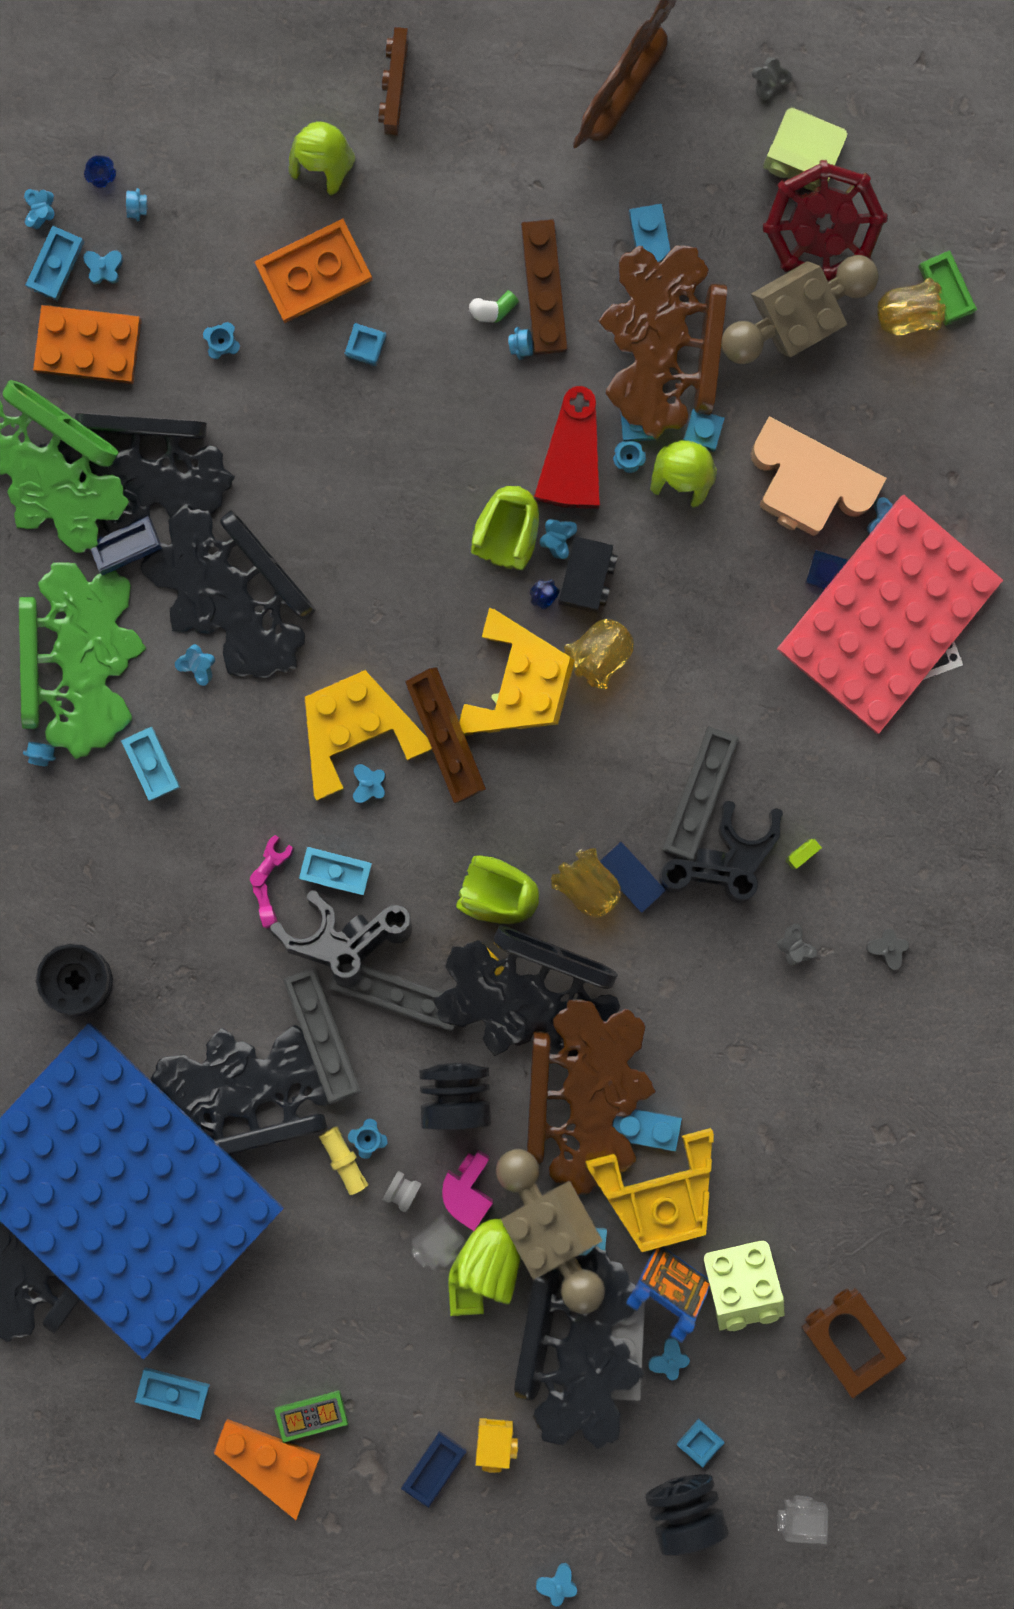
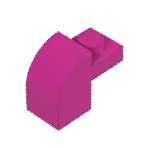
(461, 1198)

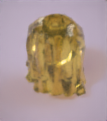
(911, 308)
(601, 652)
(588, 884)

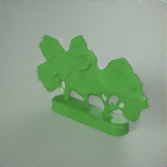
(46, 483)
(86, 649)

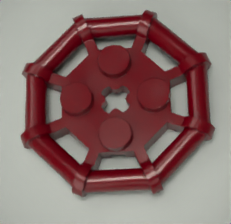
(815, 205)

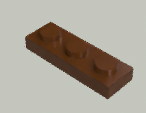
(394, 81)

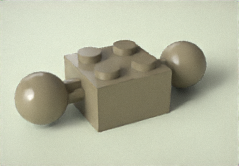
(799, 309)
(551, 1230)

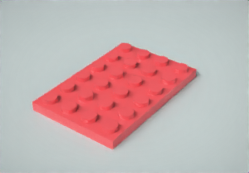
(889, 614)

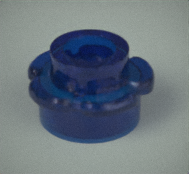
(96, 163)
(544, 593)

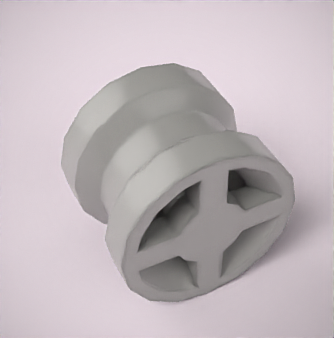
(401, 1191)

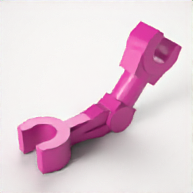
(260, 876)

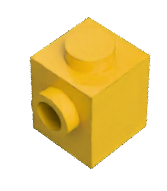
(495, 1445)

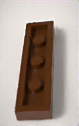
(544, 287)
(445, 735)

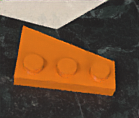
(269, 1464)

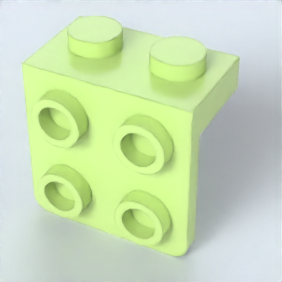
(802, 144)
(744, 1285)

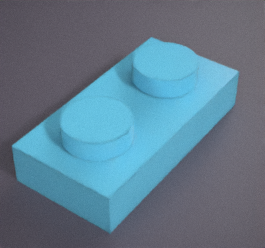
(150, 763)
(335, 871)

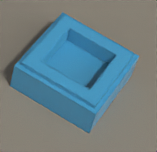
(365, 344)
(700, 1443)

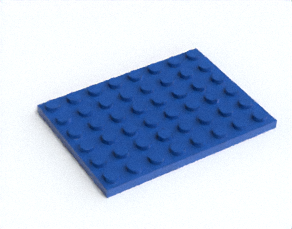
(123, 1191)

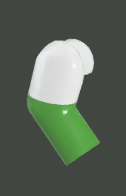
(493, 311)

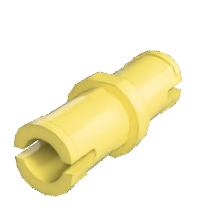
(343, 1160)

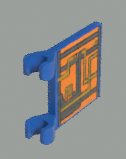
(674, 1287)

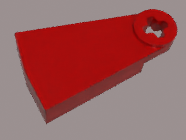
(571, 463)

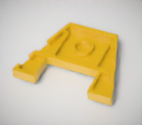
(531, 685)
(348, 716)
(665, 1207)

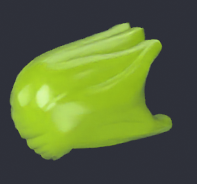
(322, 149)
(686, 468)
(507, 528)
(497, 892)
(488, 1262)

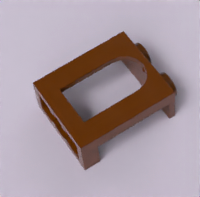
(818, 1331)

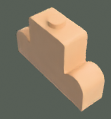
(810, 479)

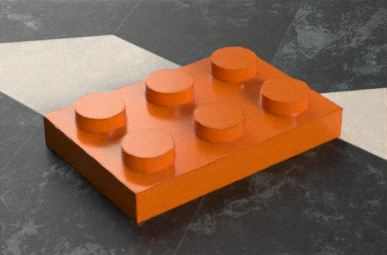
(313, 270)
(87, 344)

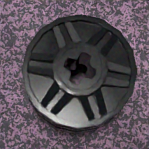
(60, 967)
(455, 1097)
(688, 1516)

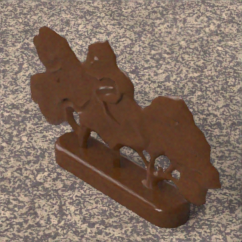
(626, 78)
(655, 330)
(596, 1088)

